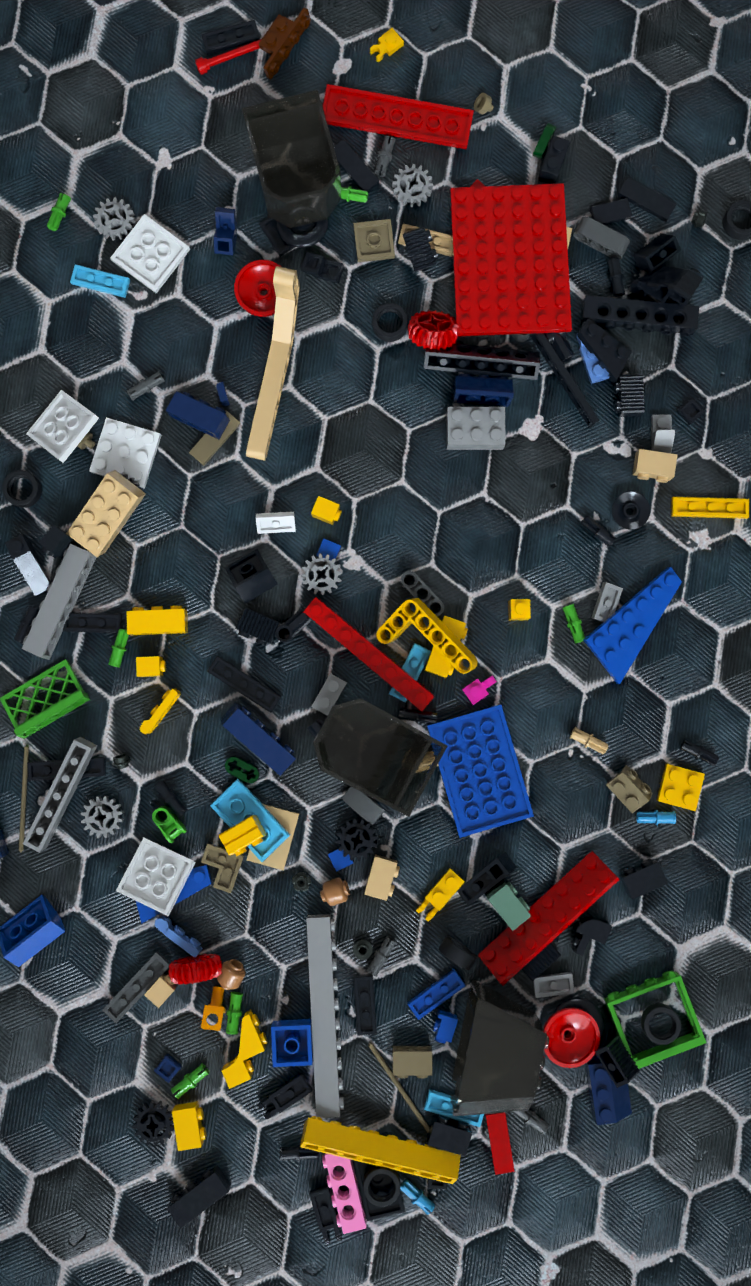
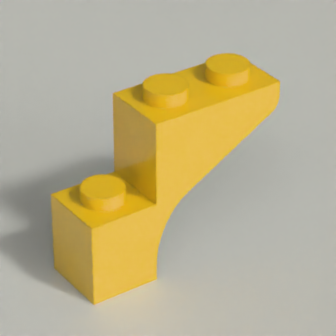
(251, 1043)

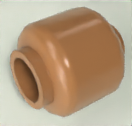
(335, 891)
(232, 974)

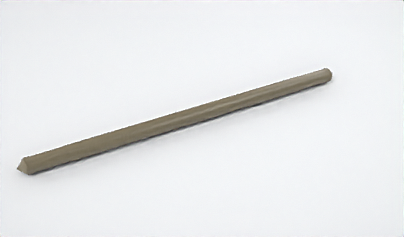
(23, 798)
(399, 1087)

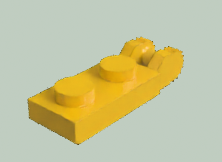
(159, 712)
(441, 893)

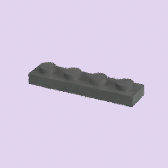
(136, 987)

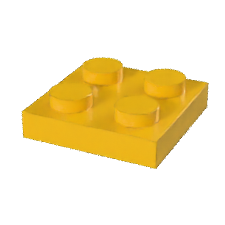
(680, 787)

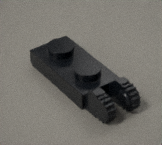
(286, 1095)
(325, 1212)

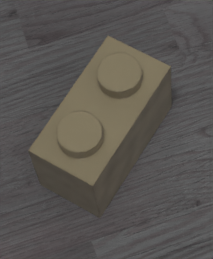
(412, 1061)

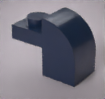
(225, 231)

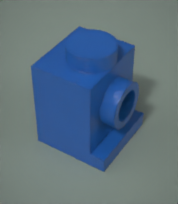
(445, 1026)

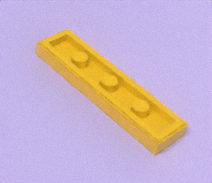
(710, 507)

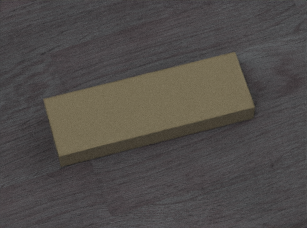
(208, 445)

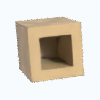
(160, 990)

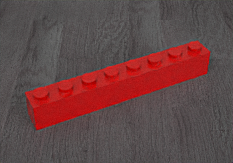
(369, 653)

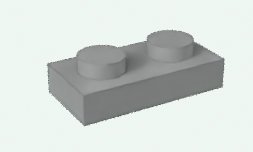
(606, 602)
(329, 694)
(553, 985)

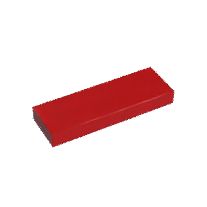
(500, 1143)

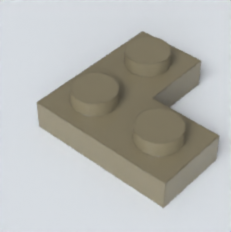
(228, 866)

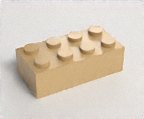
(106, 513)

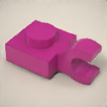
(476, 690)

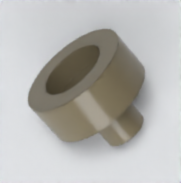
(483, 104)
(86, 442)

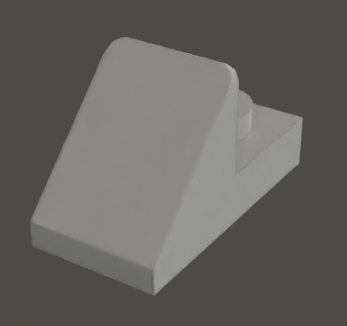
(661, 433)

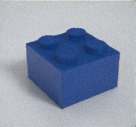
(292, 1043)

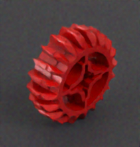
(433, 330)
(195, 969)

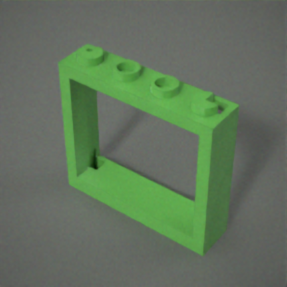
(659, 1052)

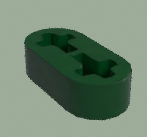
(544, 141)
(240, 774)

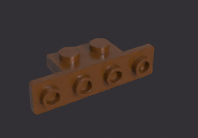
(281, 39)

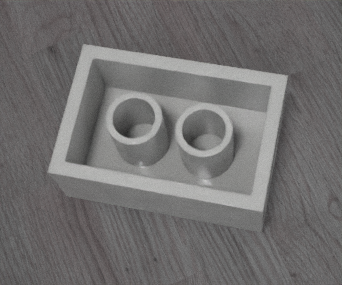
(475, 428)

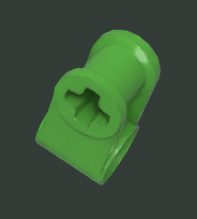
(168, 825)

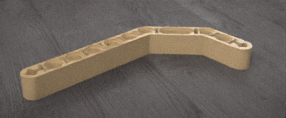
(287, 293)

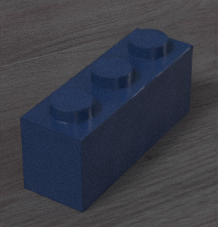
(198, 414)

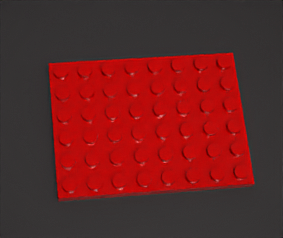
(510, 259)

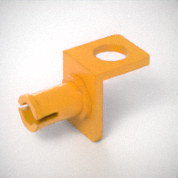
(214, 1007)

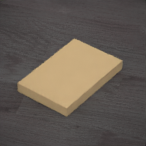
(279, 857)

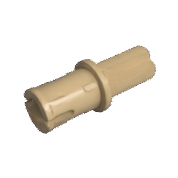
(589, 740)

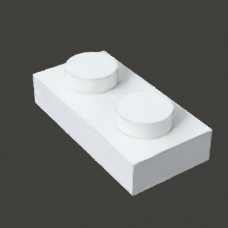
(275, 522)

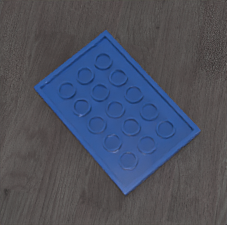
(481, 771)

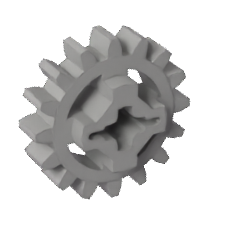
(407, 179)
(112, 211)
(313, 584)
(101, 809)

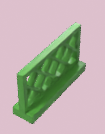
(49, 714)

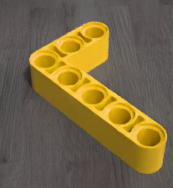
(435, 624)

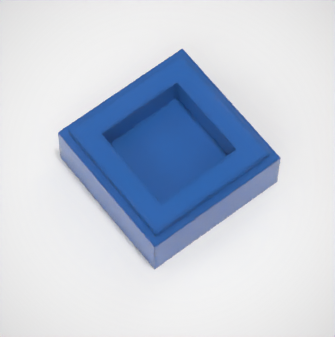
(329, 548)
(338, 860)

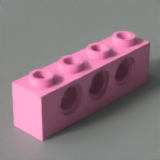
(355, 1218)

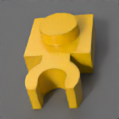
(388, 43)

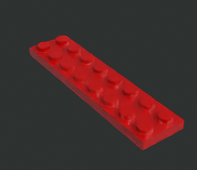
(397, 116)
(548, 918)

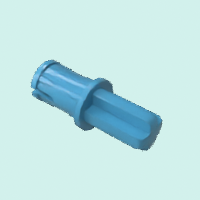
(656, 817)
(417, 1196)

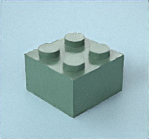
(510, 908)

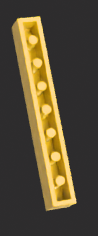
(380, 1150)

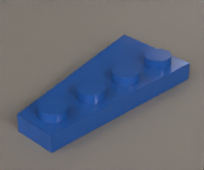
(197, 880)

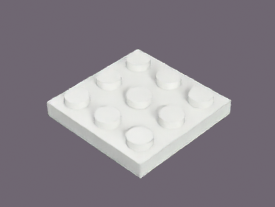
(150, 253)
(62, 426)
(126, 450)
(155, 876)

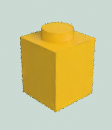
(326, 510)
(519, 609)
(150, 666)

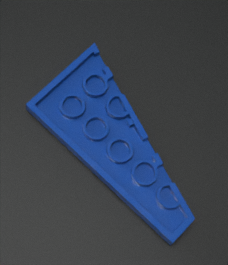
(626, 631)

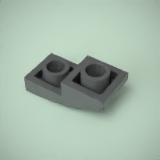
(363, 805)

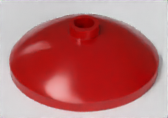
(249, 284)
(580, 1042)

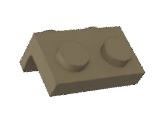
(630, 789)

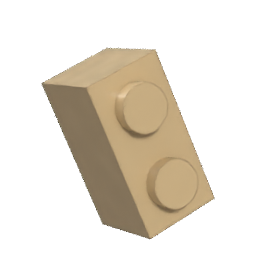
(654, 465)
(381, 877)

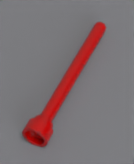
(205, 64)

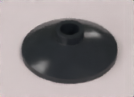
(639, 507)

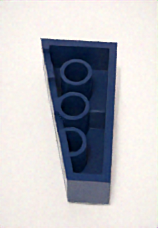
(258, 739)

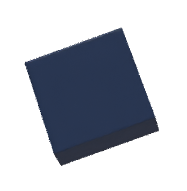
(222, 394)
(167, 1068)

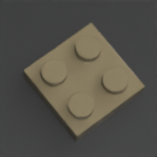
(374, 240)

